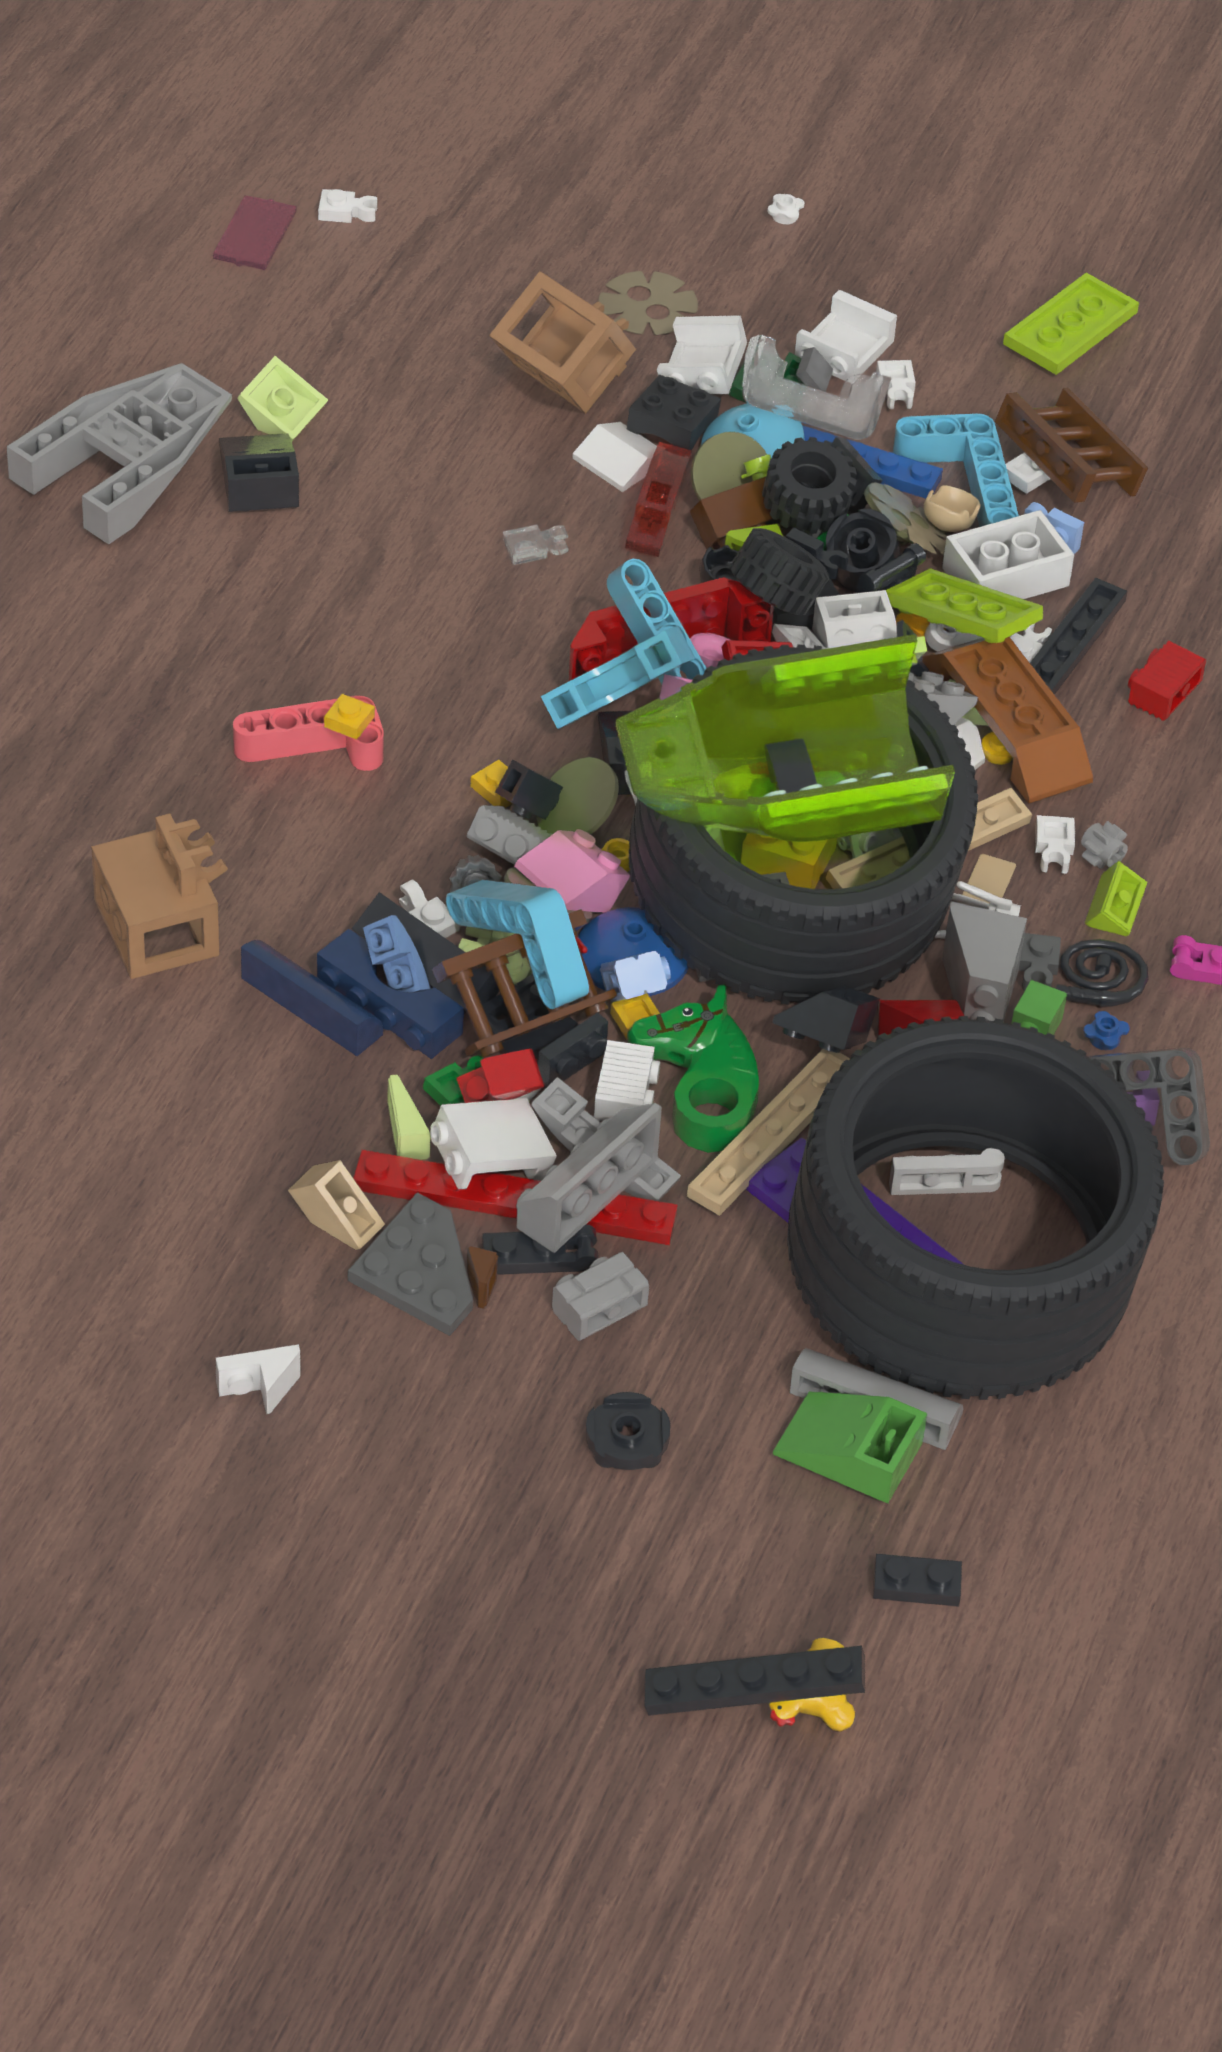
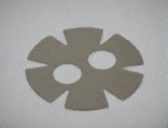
(661, 289)
(904, 505)

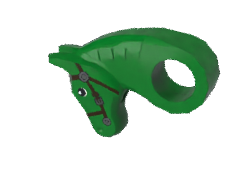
(718, 1067)

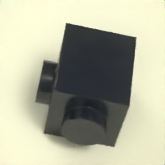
(528, 791)

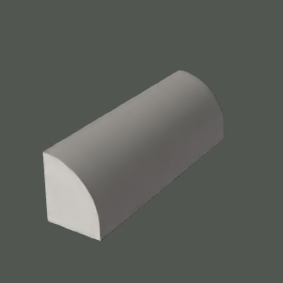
(827, 1374)

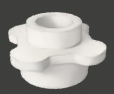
(785, 208)

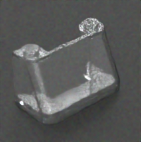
(849, 414)

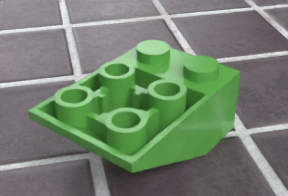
(854, 1440)

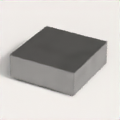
(814, 369)

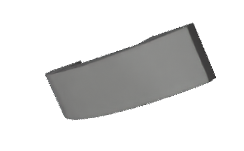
(566, 1118)

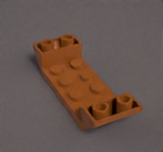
(1021, 713)

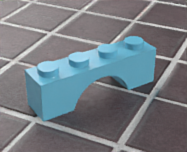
(618, 677)

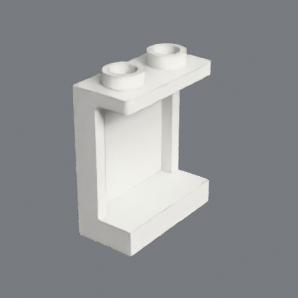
(850, 335)
(706, 352)
(491, 1139)

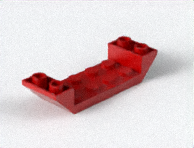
(708, 607)

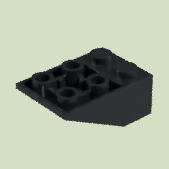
(260, 472)

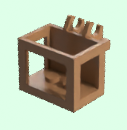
(570, 347)
(155, 884)

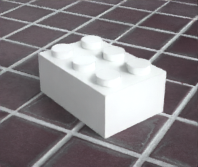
(1011, 556)

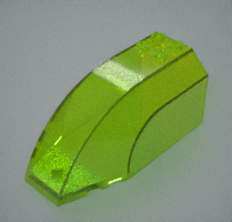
(707, 763)

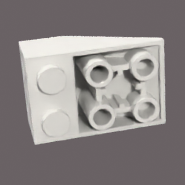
(853, 619)

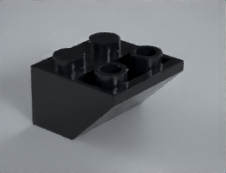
(834, 1018)

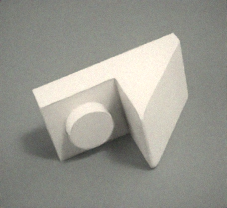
(265, 1370)

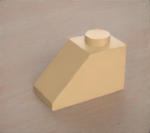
(336, 1204)

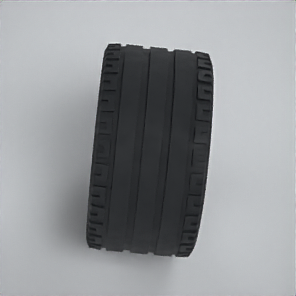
(798, 939)
(977, 1090)

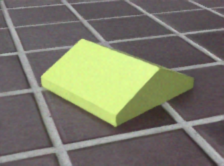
(280, 400)

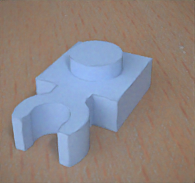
(1067, 526)

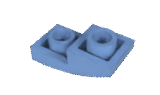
(394, 949)

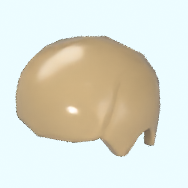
(951, 509)

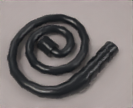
(1096, 992)

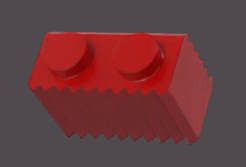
(1165, 680)

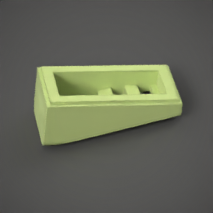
(407, 1125)

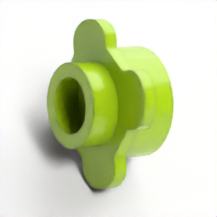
(757, 467)

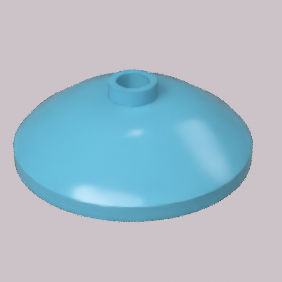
(764, 427)

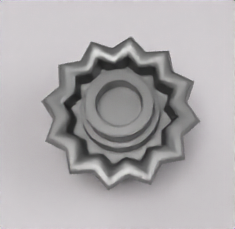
(471, 871)

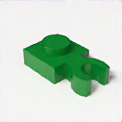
(444, 1085)

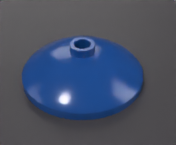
(622, 935)

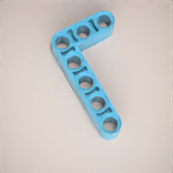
(965, 439)
(648, 593)
(544, 927)

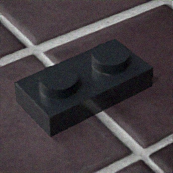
(917, 1580)

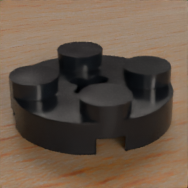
(623, 1451)

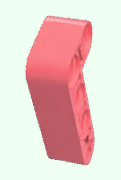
(302, 731)

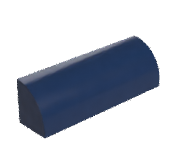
(309, 997)

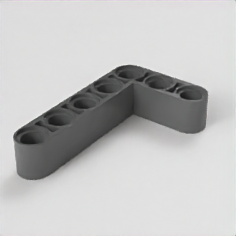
(1171, 1088)

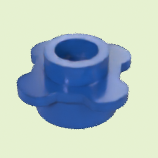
(1105, 1031)

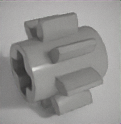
(1104, 844)

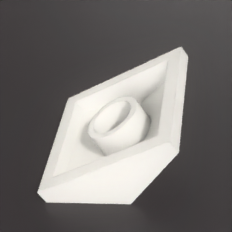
(616, 454)

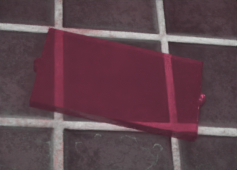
(254, 232)

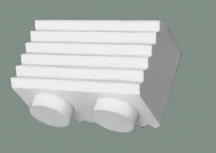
(625, 1078)

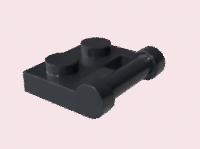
(893, 572)

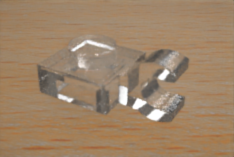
(531, 544)

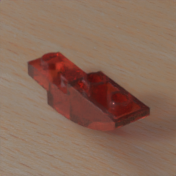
(658, 498)

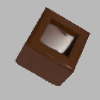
(482, 1273)

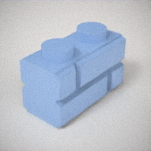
(636, 975)

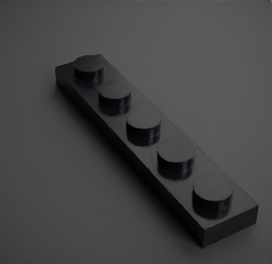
(1078, 632)
(755, 1680)

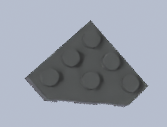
(418, 1266)

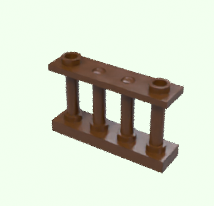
(1057, 458)
(495, 959)

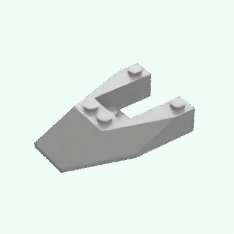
(142, 424)

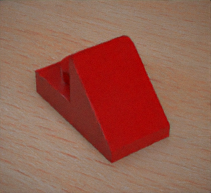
(502, 1078)

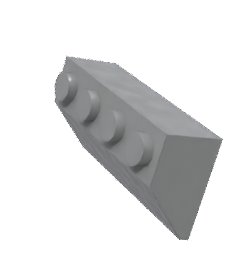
(590, 1176)

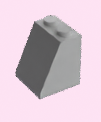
(982, 959)

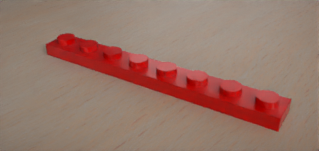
(499, 1194)

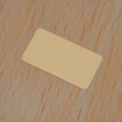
(991, 876)

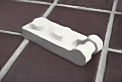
(947, 1173)

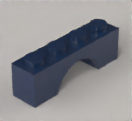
(422, 1019)

